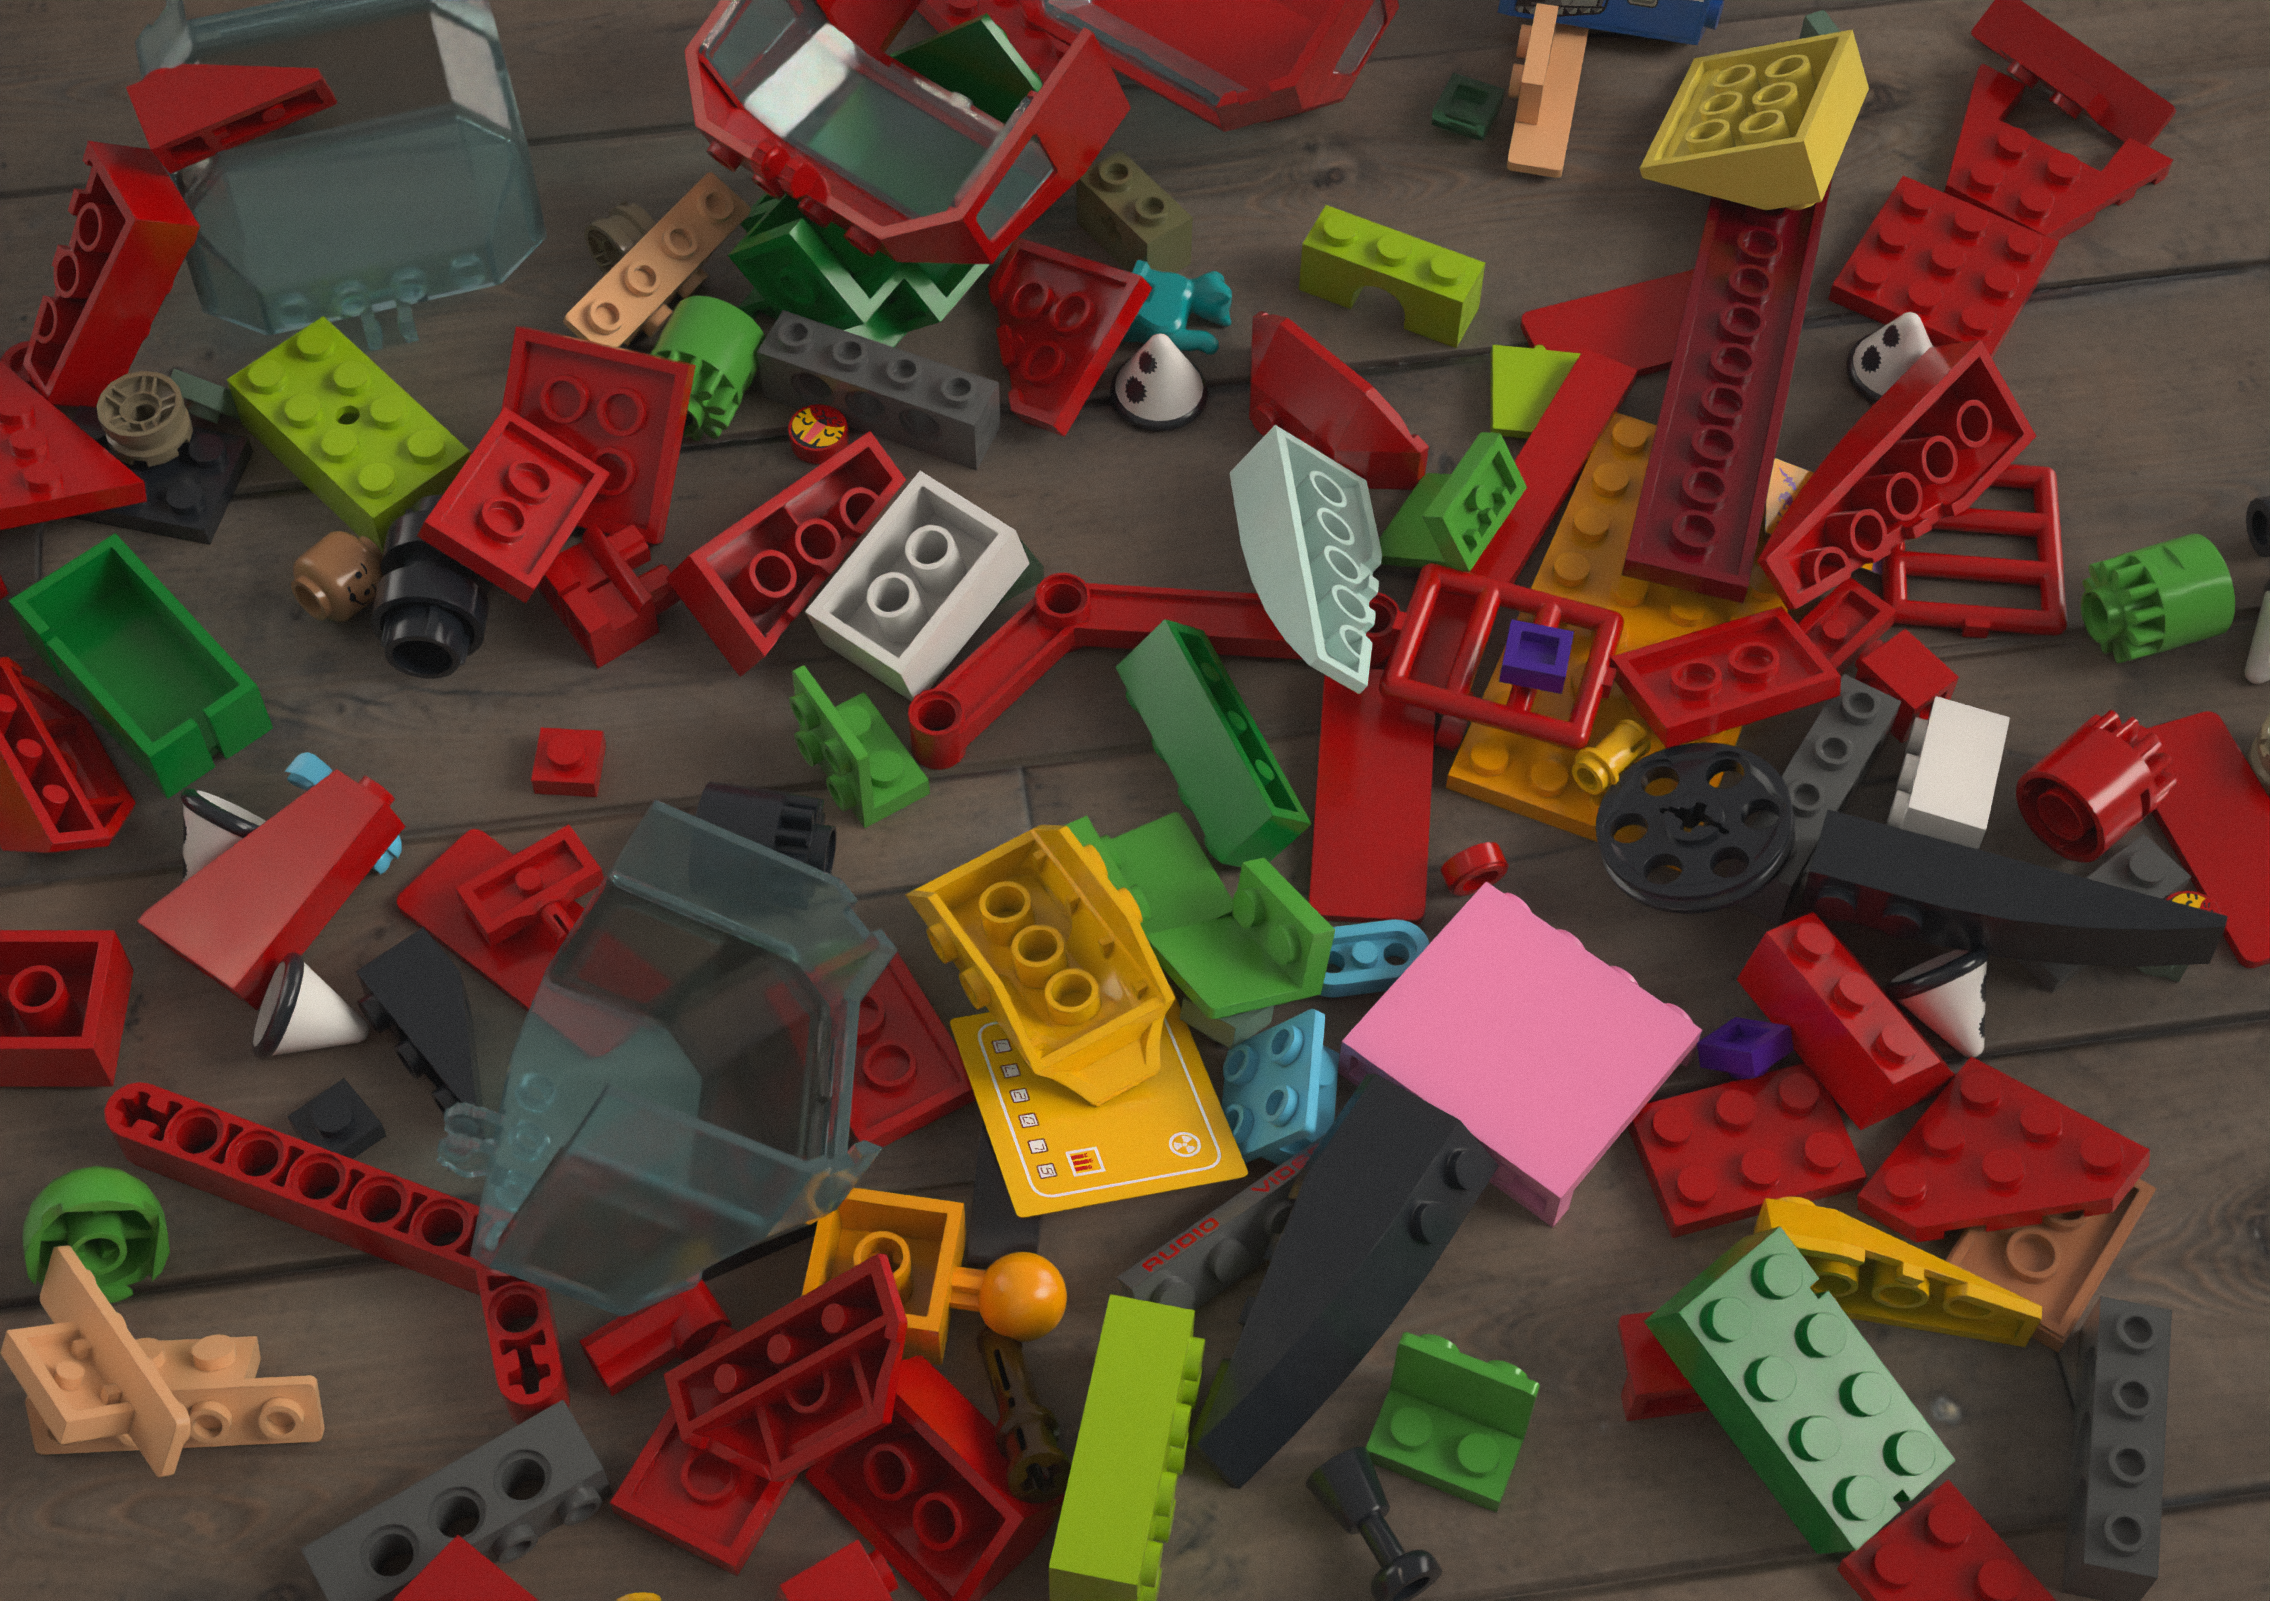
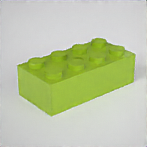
(345, 429)
(1128, 1455)

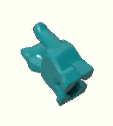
(1173, 301)

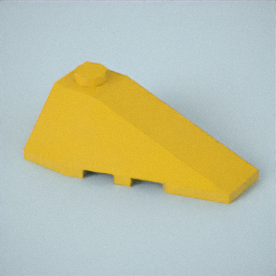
(1896, 1282)

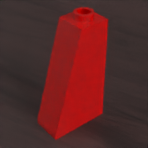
(277, 885)

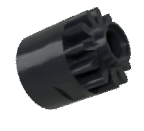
(773, 819)

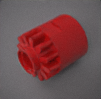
(2095, 787)

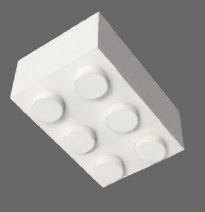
(918, 586)

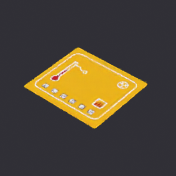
(1074, 1154)

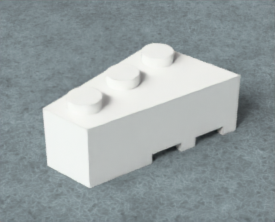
(1950, 773)

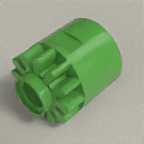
(723, 348)
(2158, 598)

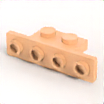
(1545, 92)
(659, 267)
(91, 1372)
(221, 1397)

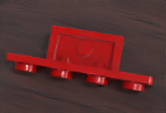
(2072, 72)

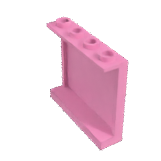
(1523, 1045)

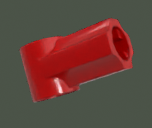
(652, 1337)

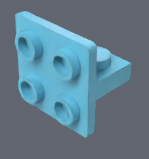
(1281, 1089)

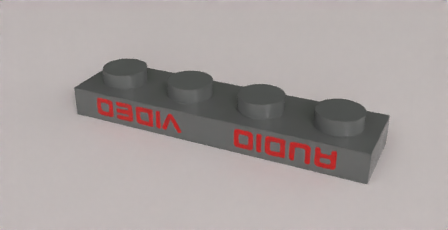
(1218, 1246)

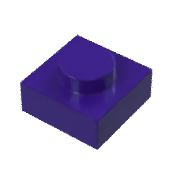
(1536, 656)
(1745, 1047)

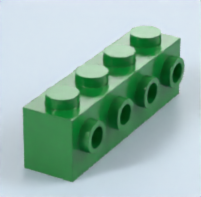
(1211, 745)

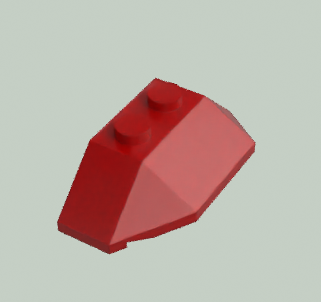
(1328, 406)
(53, 772)
(799, 1377)

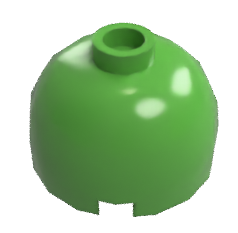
(108, 1223)

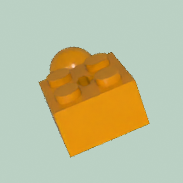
(925, 1248)

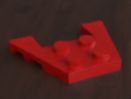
(2030, 180)

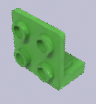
(1458, 513)
(857, 752)
(1162, 872)
(1255, 959)
(1453, 1420)

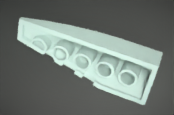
(1310, 552)

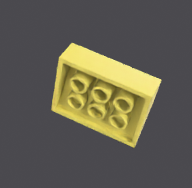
(1762, 122)

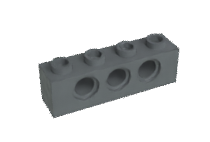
(881, 389)
(1820, 778)
(2118, 1452)
(478, 1486)

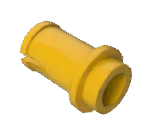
(1600, 766)

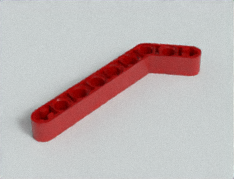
(346, 1218)

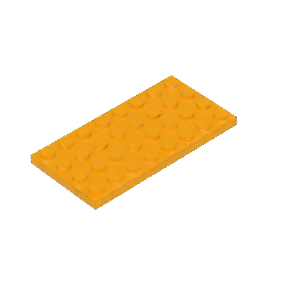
(1587, 567)

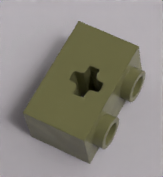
(1133, 216)

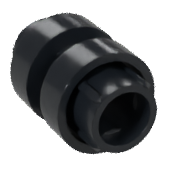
(427, 604)

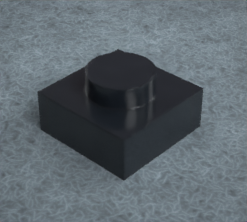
(338, 1121)

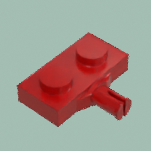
(532, 888)

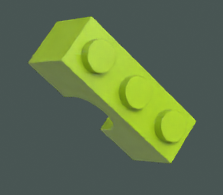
(1431, 282)

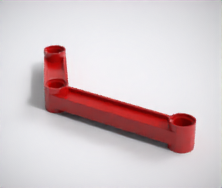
(1097, 618)

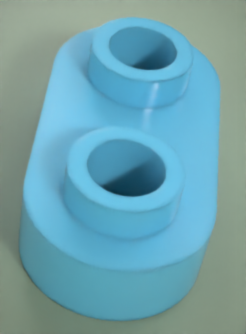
(1362, 953)

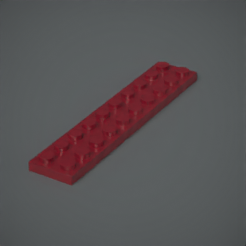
(1725, 400)

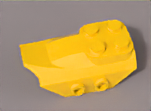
(1054, 959)

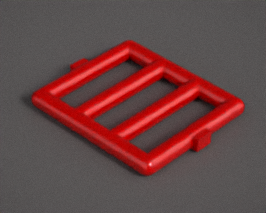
(1975, 619)
(1516, 714)

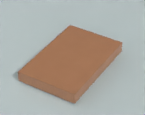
(2053, 1261)

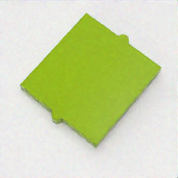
(1524, 386)

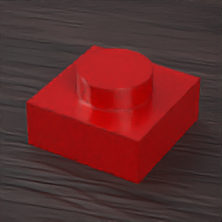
(568, 762)

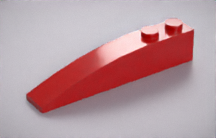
(1899, 471)

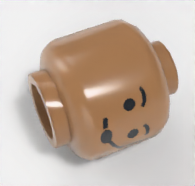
(337, 576)

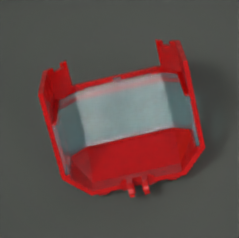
(1229, 57)
(879, 148)

